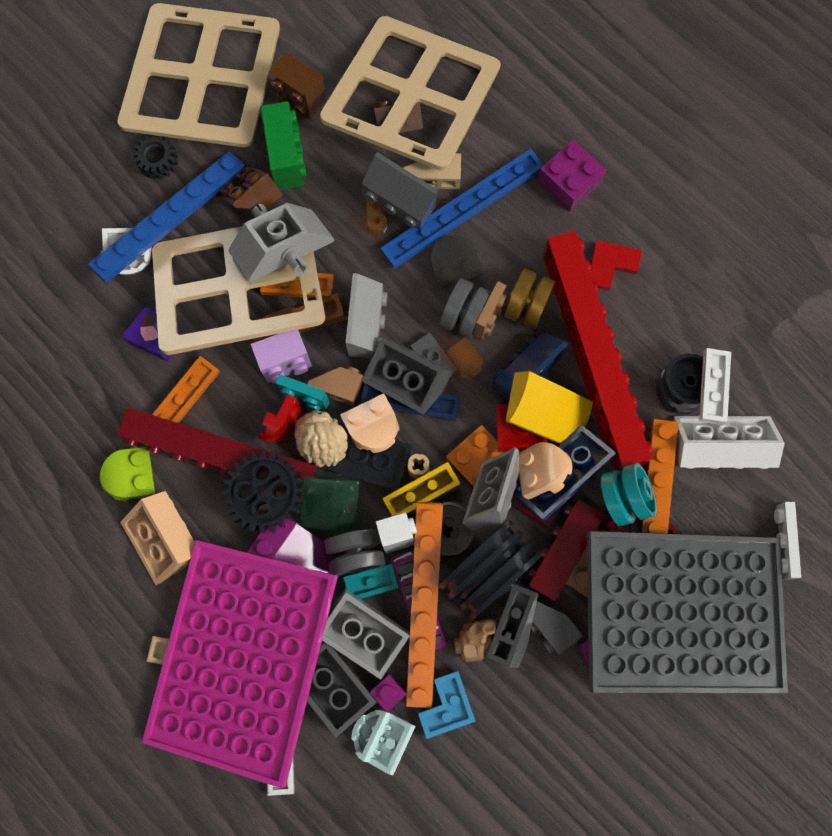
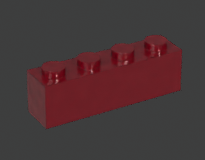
(565, 550)

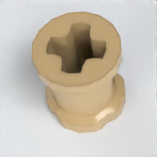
(419, 459)

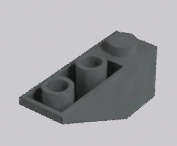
(555, 629)

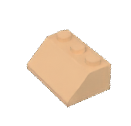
(159, 536)

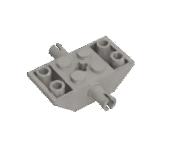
(278, 240)

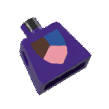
(144, 333)

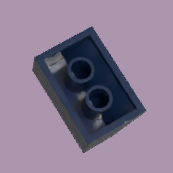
(538, 358)

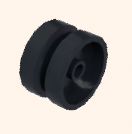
(680, 384)

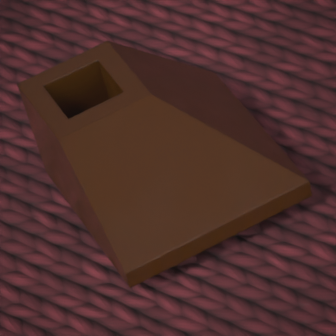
(250, 189)

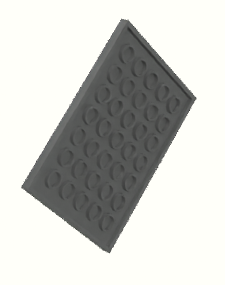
(685, 614)

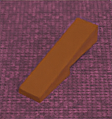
(334, 311)

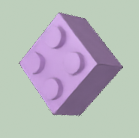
(281, 355)

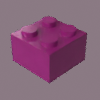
(571, 175)

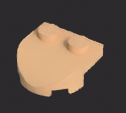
(372, 424)
(543, 469)

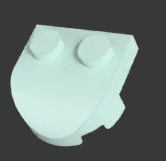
(381, 739)

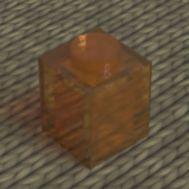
(465, 358)

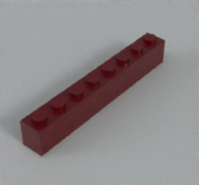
(194, 444)

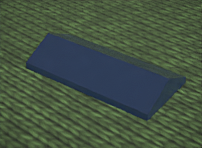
(587, 458)

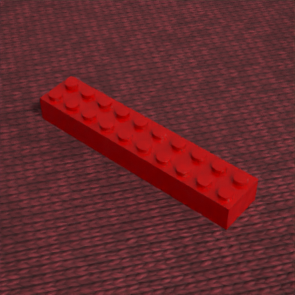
(595, 351)

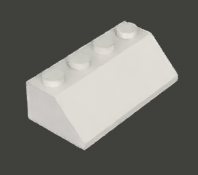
(737, 444)

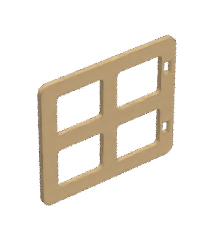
(199, 75)
(410, 92)
(232, 283)

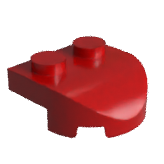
(281, 425)

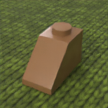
(340, 384)

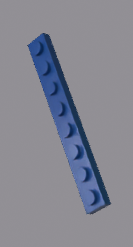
(462, 208)
(166, 218)

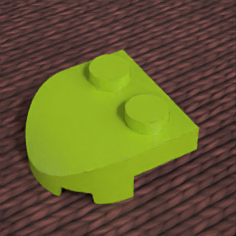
(127, 474)

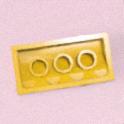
(546, 407)

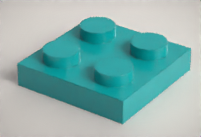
(313, 397)

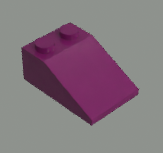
(292, 546)

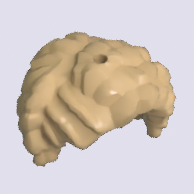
(320, 439)

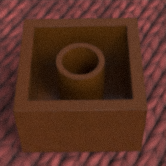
(297, 85)

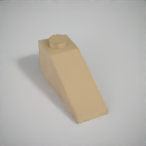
(436, 178)

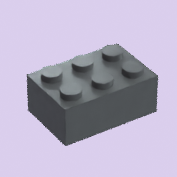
(337, 691)

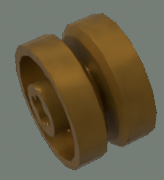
(526, 297)

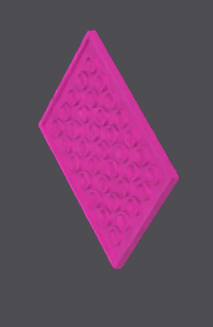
(240, 662)

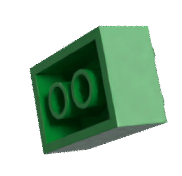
(284, 145)

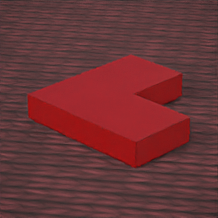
(613, 257)

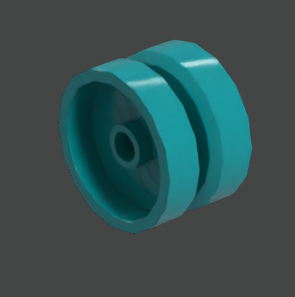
(628, 494)

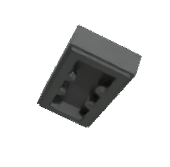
(431, 349)

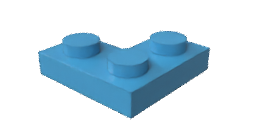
(454, 709)

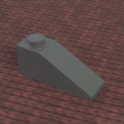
(514, 628)

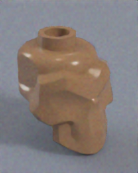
(475, 639)

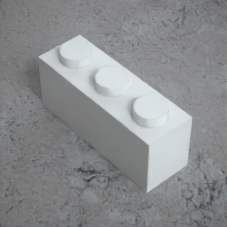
(396, 532)

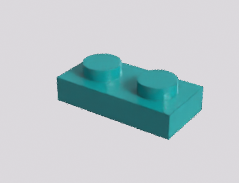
(372, 581)

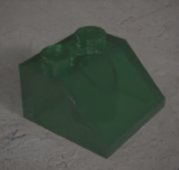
(329, 503)

